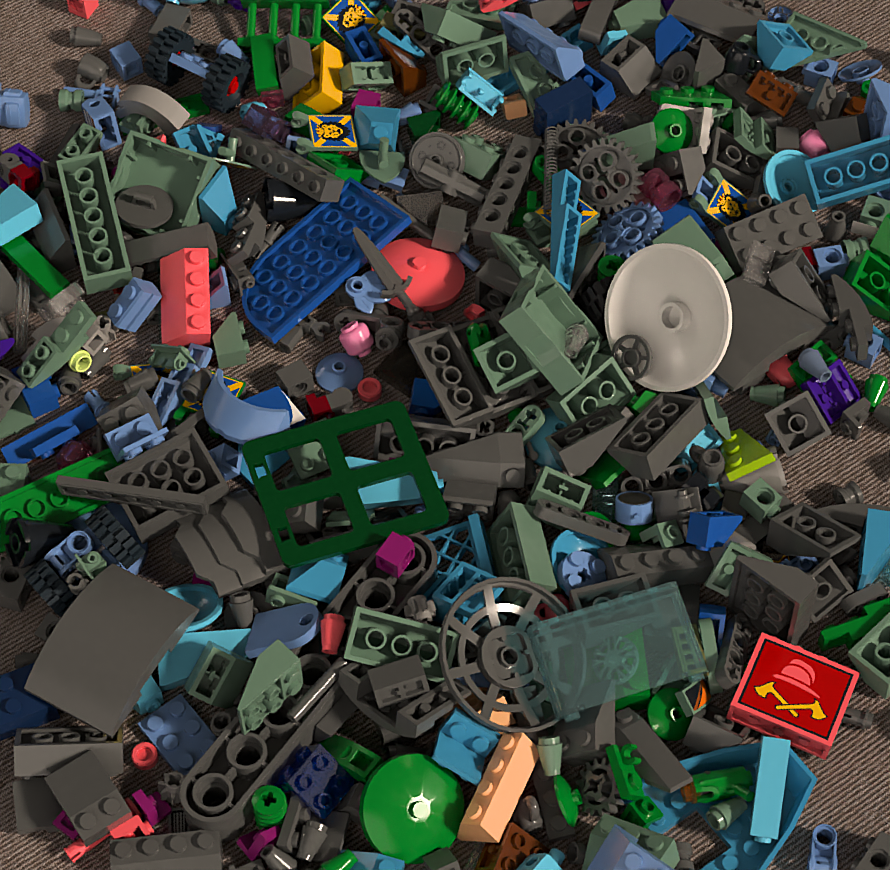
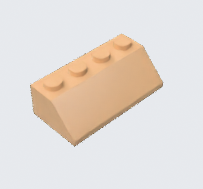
(499, 789)

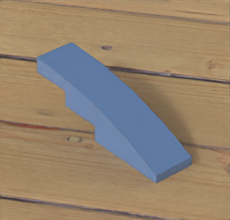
(167, 394)

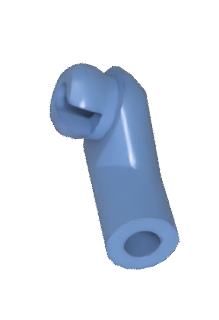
(467, 259)

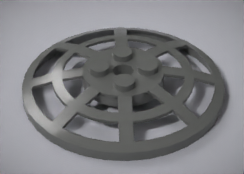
(491, 651)

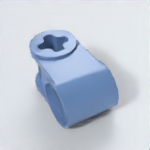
(66, 552)
(823, 855)

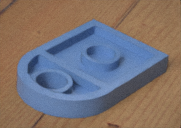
(287, 625)

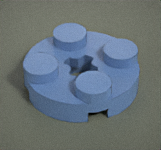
(578, 562)

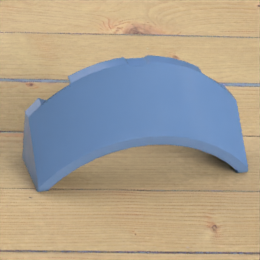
(238, 419)

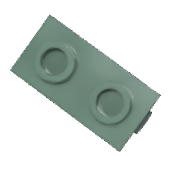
(170, 357)
(90, 564)

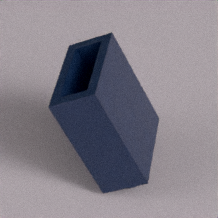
(562, 104)

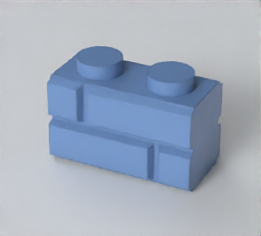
(134, 304)

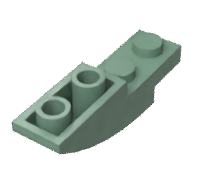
(83, 142)
(57, 349)

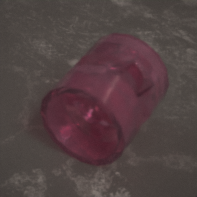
(660, 189)

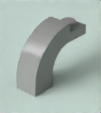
(154, 105)
(92, 345)

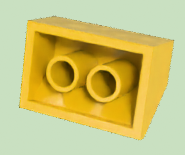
(325, 88)

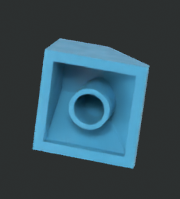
(780, 45)
(373, 123)
(218, 203)
(319, 579)

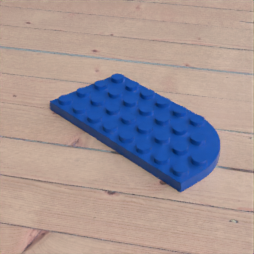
(317, 258)

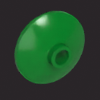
(664, 122)
(661, 716)
(567, 800)

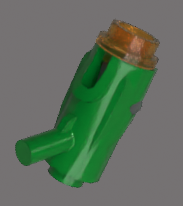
(718, 785)

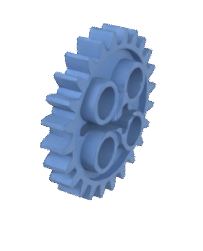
(629, 229)

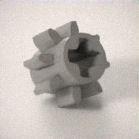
(106, 326)
(420, 609)
(171, 787)

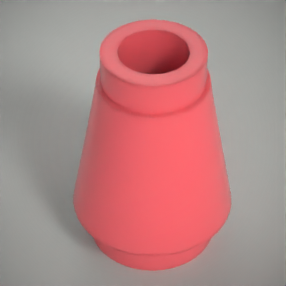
(332, 632)

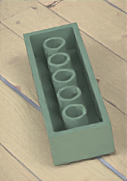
(94, 222)

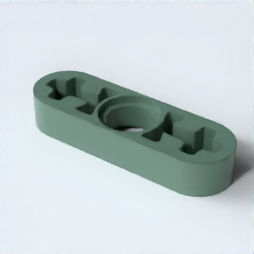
(533, 425)
(708, 642)

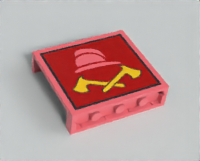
(793, 695)

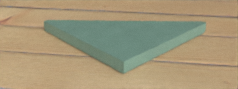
(822, 39)

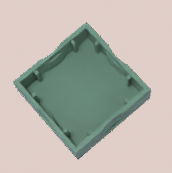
(173, 169)
(538, 323)

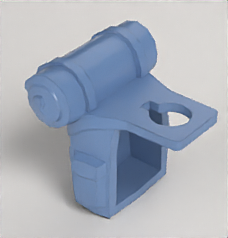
(14, 108)

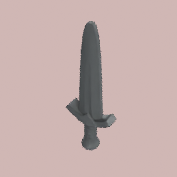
(392, 282)

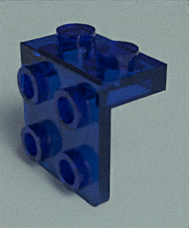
(316, 779)

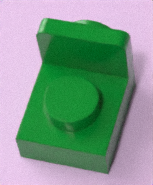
(642, 812)

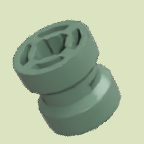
(71, 100)
(855, 247)

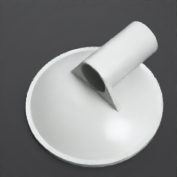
(678, 307)

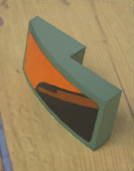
(693, 697)

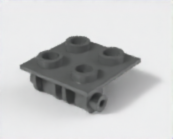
(677, 505)

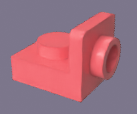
(132, 828)

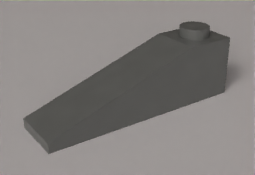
(488, 460)
(658, 763)

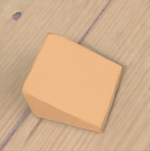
(514, 106)

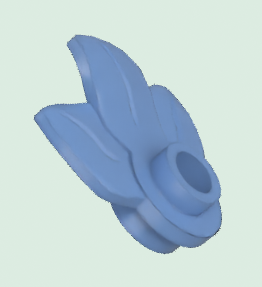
(368, 294)

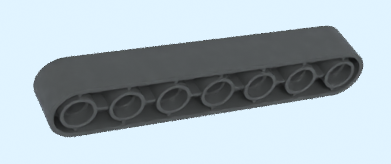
(274, 746)

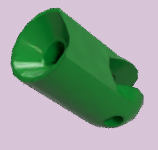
(477, 335)

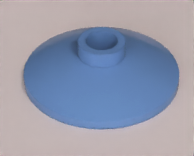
(860, 71)
(347, 377)

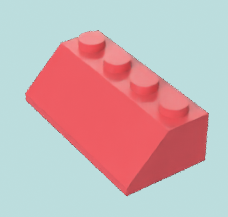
(185, 298)

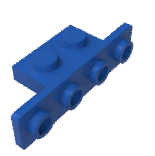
(44, 439)

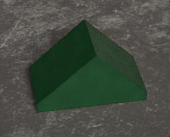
(423, 124)

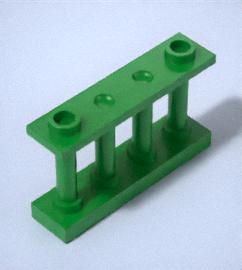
(273, 6)

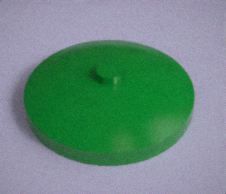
(411, 807)

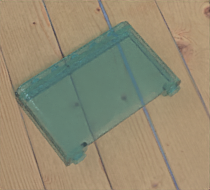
(616, 650)

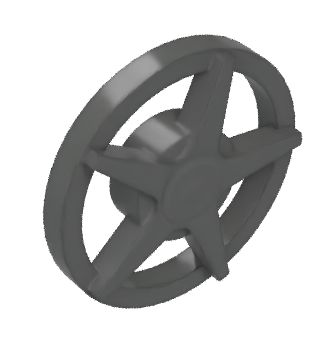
(632, 356)

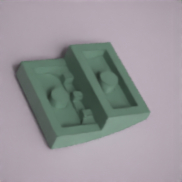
(753, 135)
(713, 410)
(722, 574)

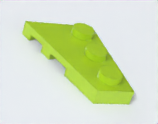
(743, 454)

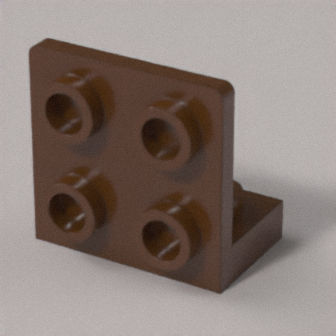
(770, 92)
(510, 851)

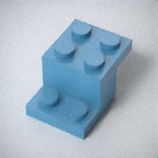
(451, 586)

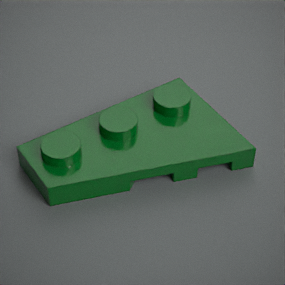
(688, 94)

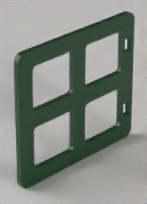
(345, 483)

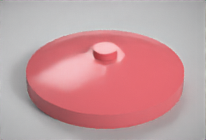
(435, 273)

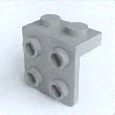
(701, 121)

